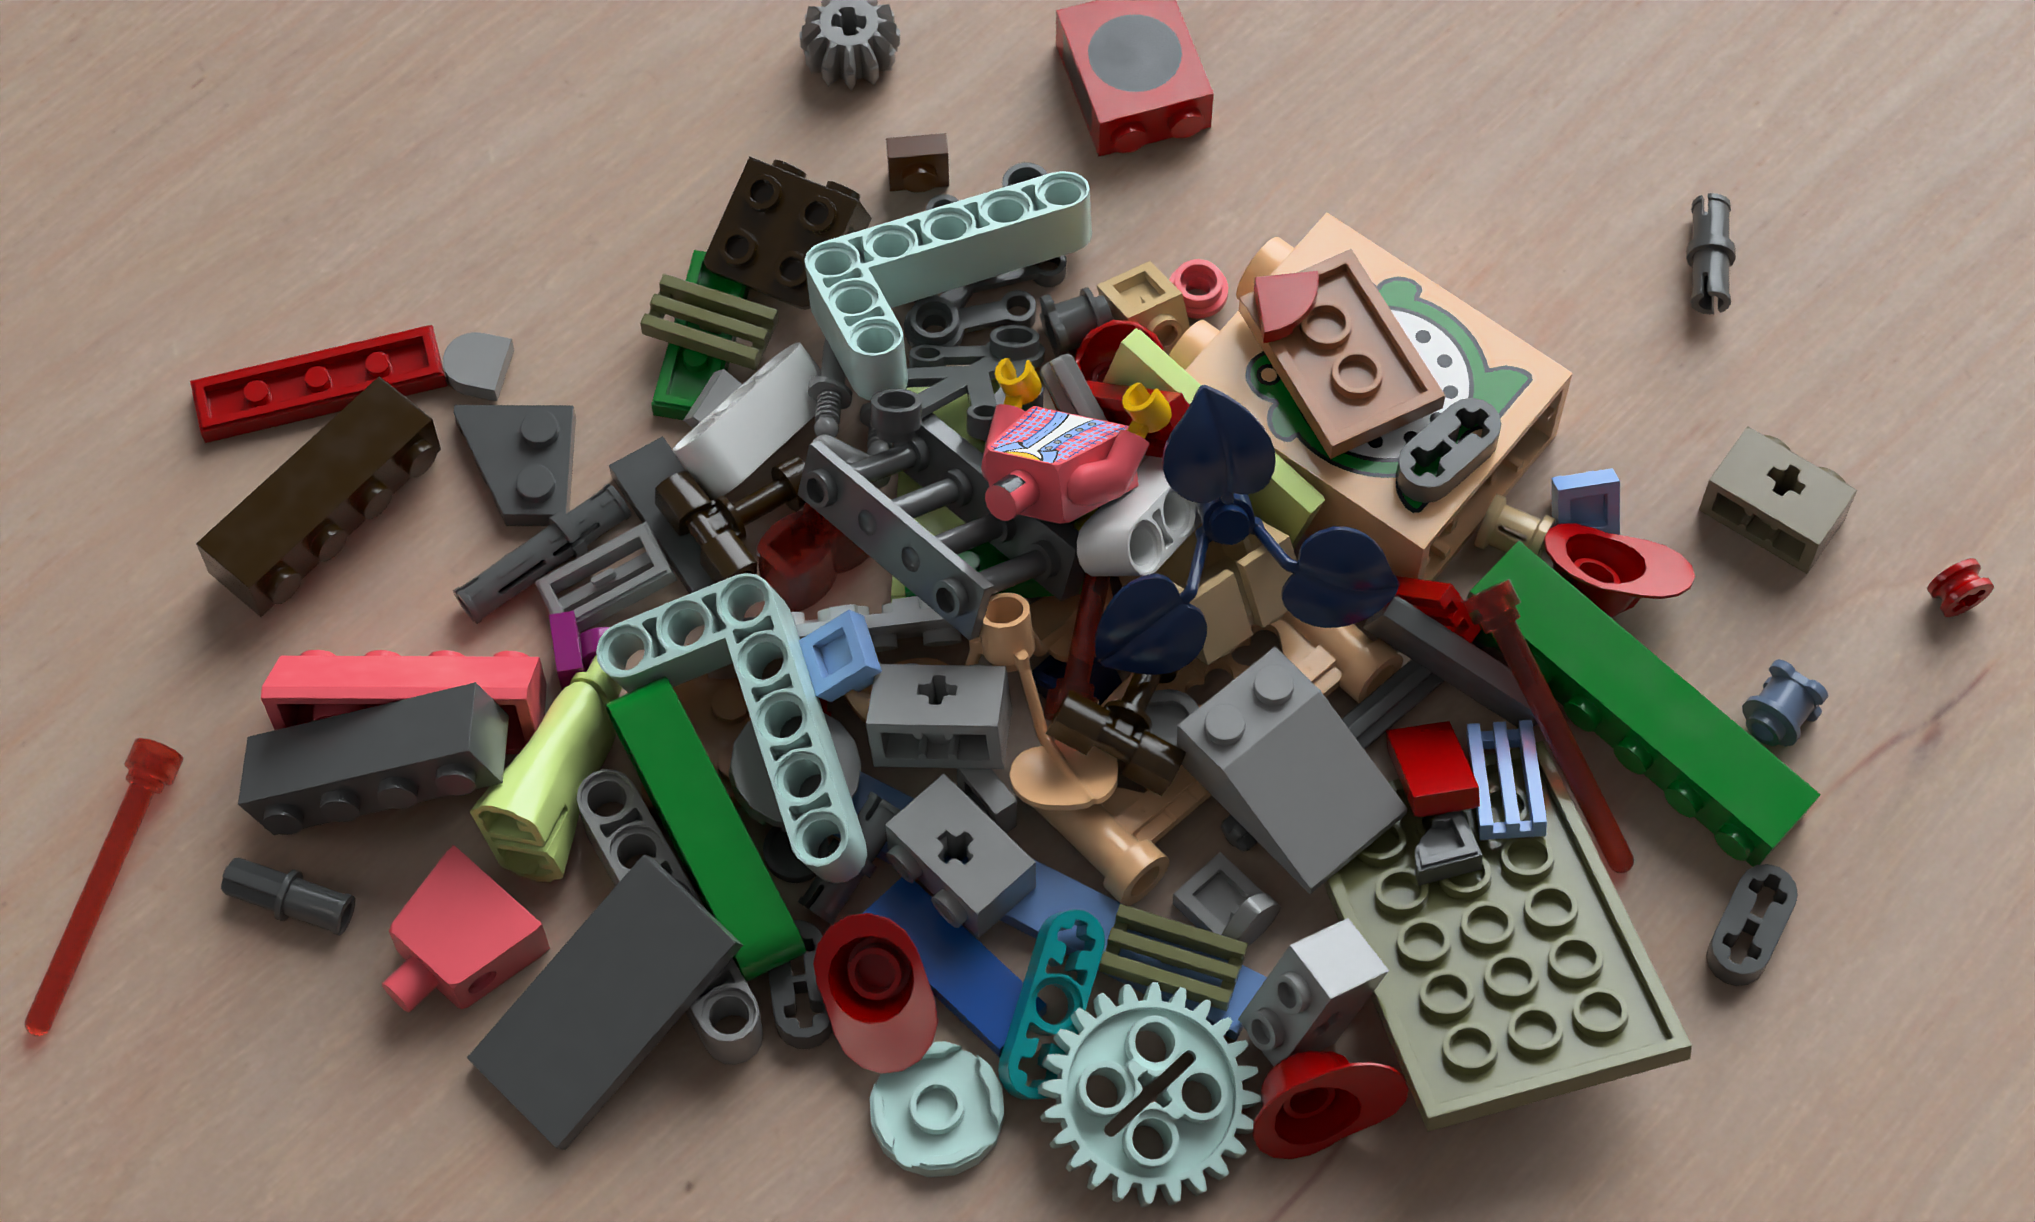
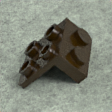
(775, 223)

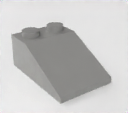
(1289, 770)

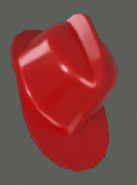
(1616, 568)
(876, 992)
(1321, 1099)

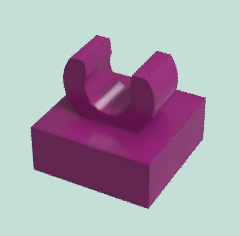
(571, 649)

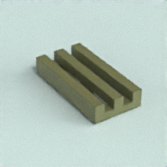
(714, 313)
(1179, 934)

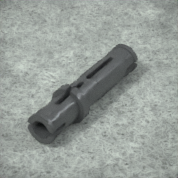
(563, 538)

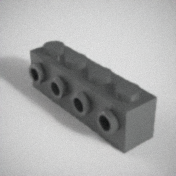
(374, 759)

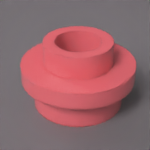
(1204, 276)

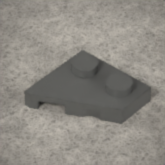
(522, 457)

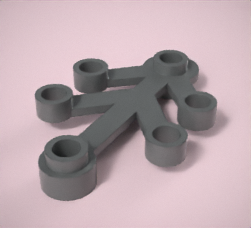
(949, 308)
(900, 412)

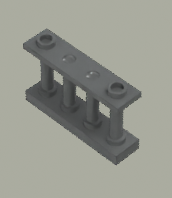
(928, 563)

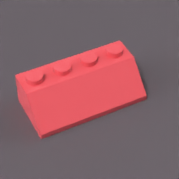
(330, 685)

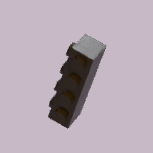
(320, 497)

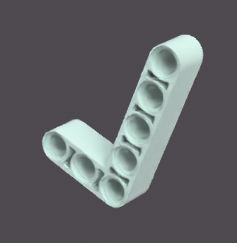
(870, 271)
(769, 702)

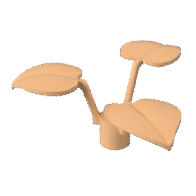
(1012, 631)

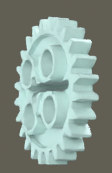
(1189, 1138)

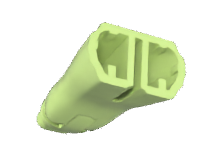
(535, 809)

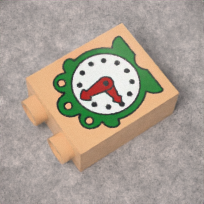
(1465, 356)

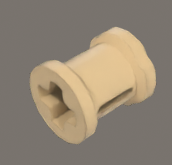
(1499, 515)

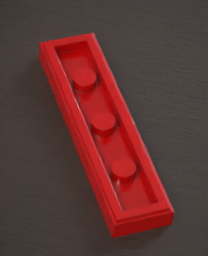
(315, 383)

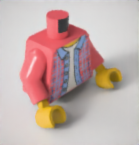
(1062, 462)

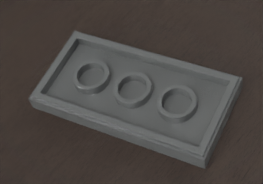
(604, 1002)

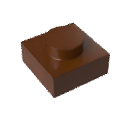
(918, 162)

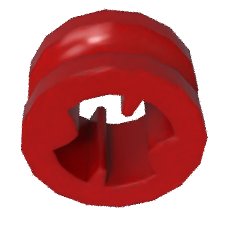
(1960, 587)

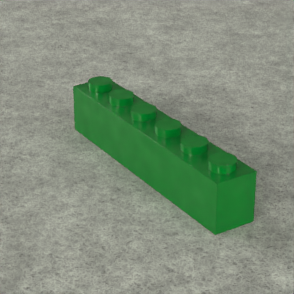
(1651, 714)

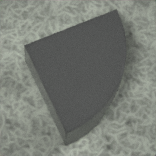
(1446, 849)

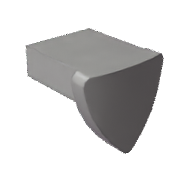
(1226, 902)

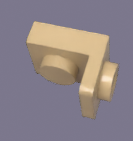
(1149, 299)

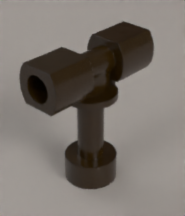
(721, 525)
(1121, 731)

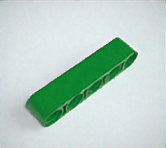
(705, 826)

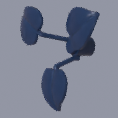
(1217, 460)

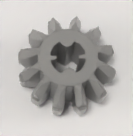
(849, 40)

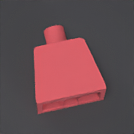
(460, 936)

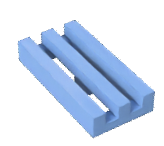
(1502, 741)

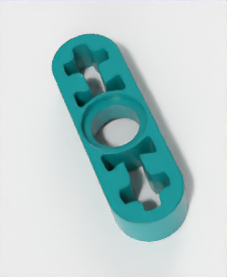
(1051, 952)

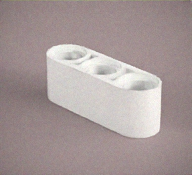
(751, 423)
(1137, 529)

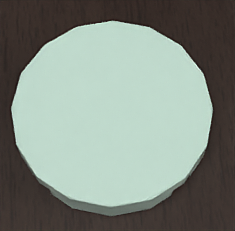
(938, 1112)

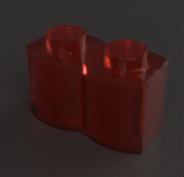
(804, 556)

